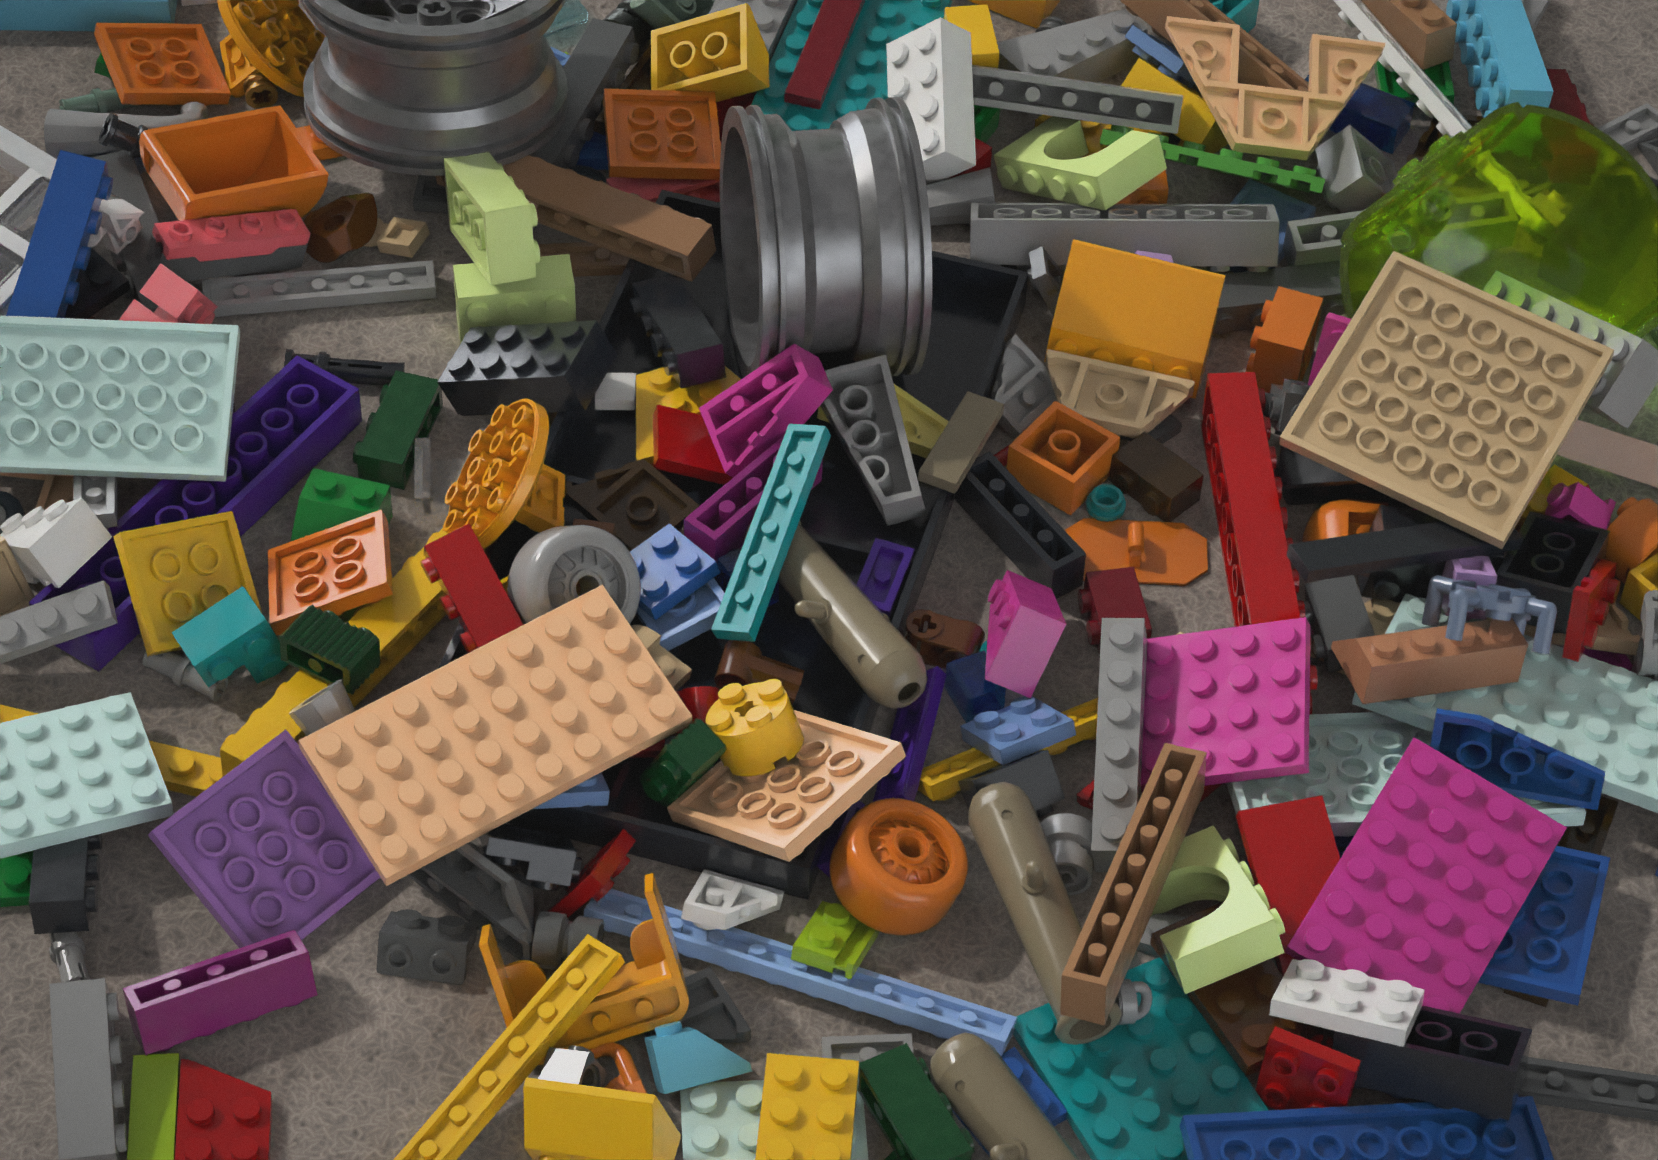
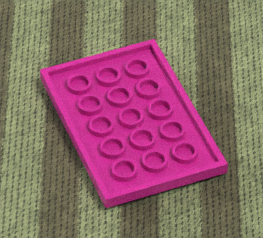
(1429, 880)

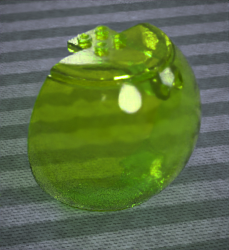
(1525, 199)

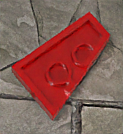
(1590, 608)

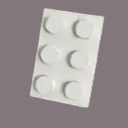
(1347, 1002)

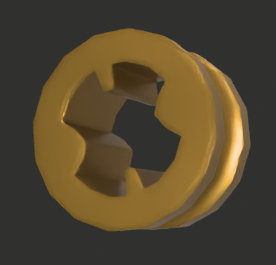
(255, 91)

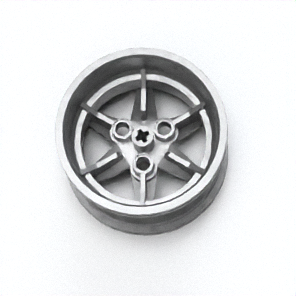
(434, 80)
(826, 236)

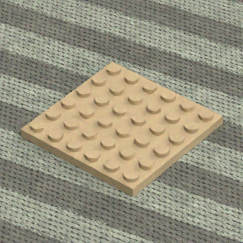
(1447, 399)

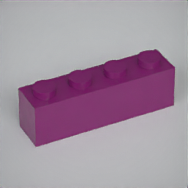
(725, 517)
(220, 992)

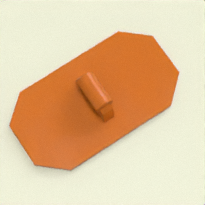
(1157, 550)

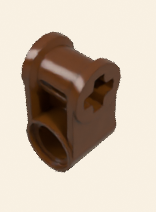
(945, 637)

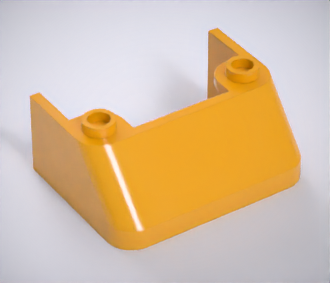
(633, 1001)

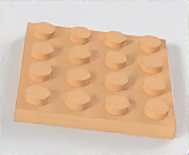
(796, 800)

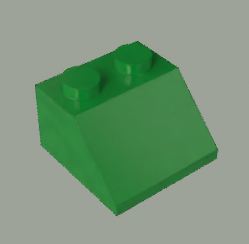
(335, 499)

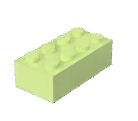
(491, 218)

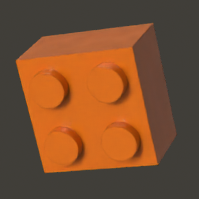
(1286, 338)
(1062, 457)

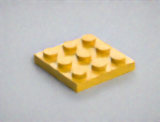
(181, 572)

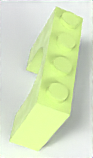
(1051, 165)
(1234, 934)

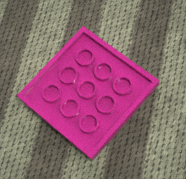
(1233, 696)

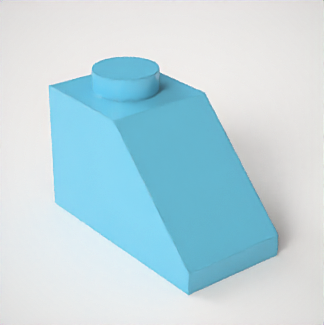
(689, 1058)

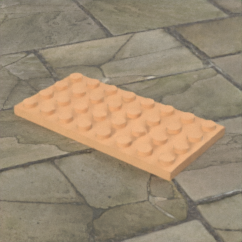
(494, 734)

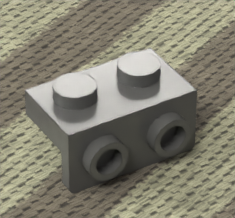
(425, 946)

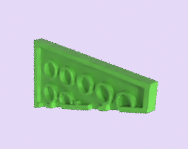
(1230, 162)

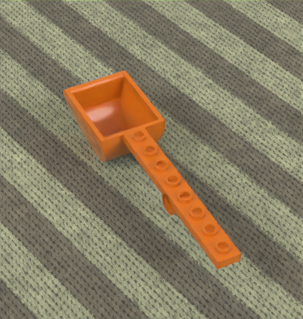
(236, 164)

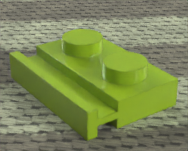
(834, 940)

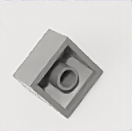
(1353, 171)

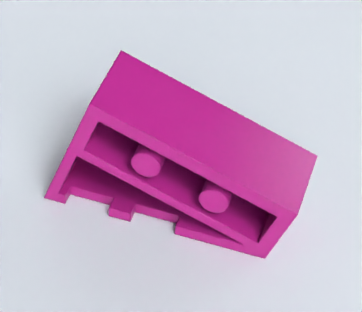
(763, 404)
(1021, 632)

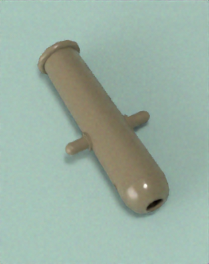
(852, 625)
(1033, 894)
(995, 1102)

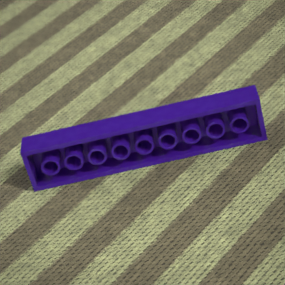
(271, 448)

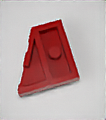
(595, 876)

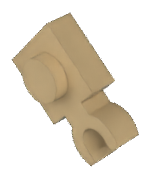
(399, 237)

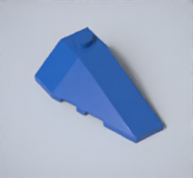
(1516, 761)

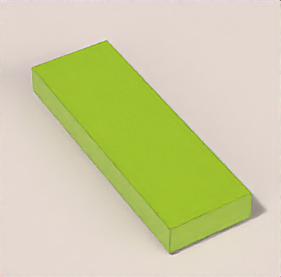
(154, 1107)

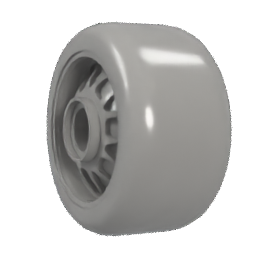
(554, 561)

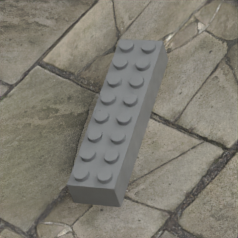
(1190, 233)

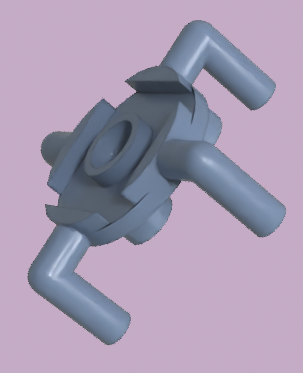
(1496, 600)

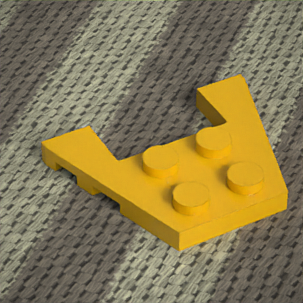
(658, 388)

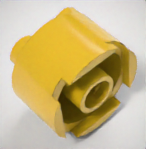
(755, 726)

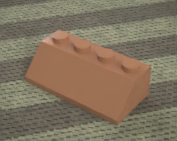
(1428, 663)

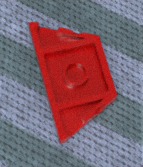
(221, 1116)

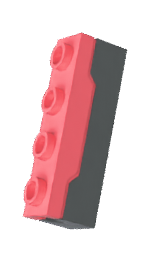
(229, 244)

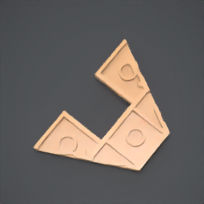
(1271, 118)

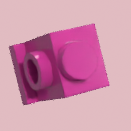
(1579, 505)

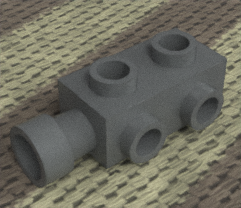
(1283, 402)

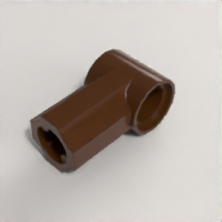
(745, 665)

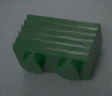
(330, 648)
(681, 763)

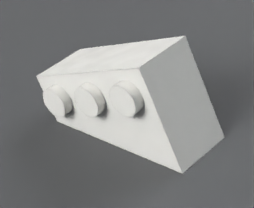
(54, 540)

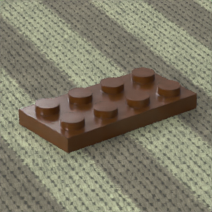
(1239, 1005)

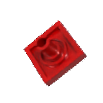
(1305, 1073)

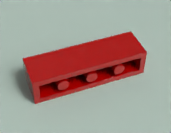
(470, 588)

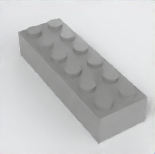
(1634, 363)

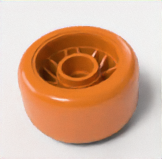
(898, 866)

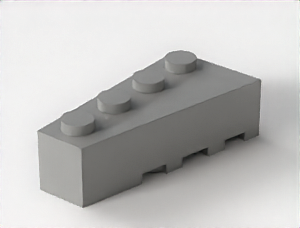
(1077, 51)
(872, 431)
(86, 1070)

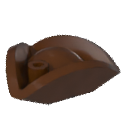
(341, 226)

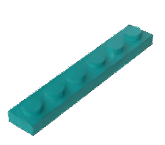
(771, 533)

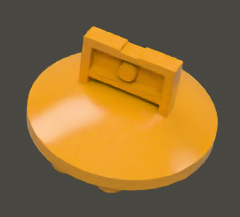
(267, 40)
(507, 476)

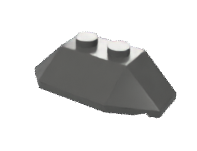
(484, 895)

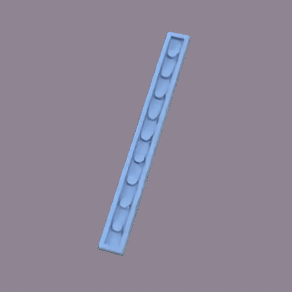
(772, 962)

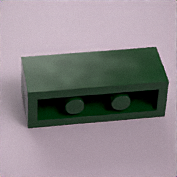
(404, 412)
(910, 1109)

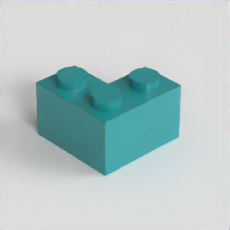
(231, 636)

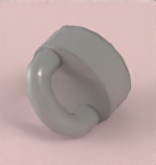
(1128, 1001)

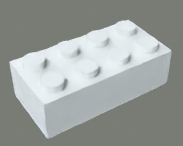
(936, 82)

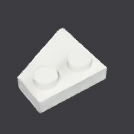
(727, 901)

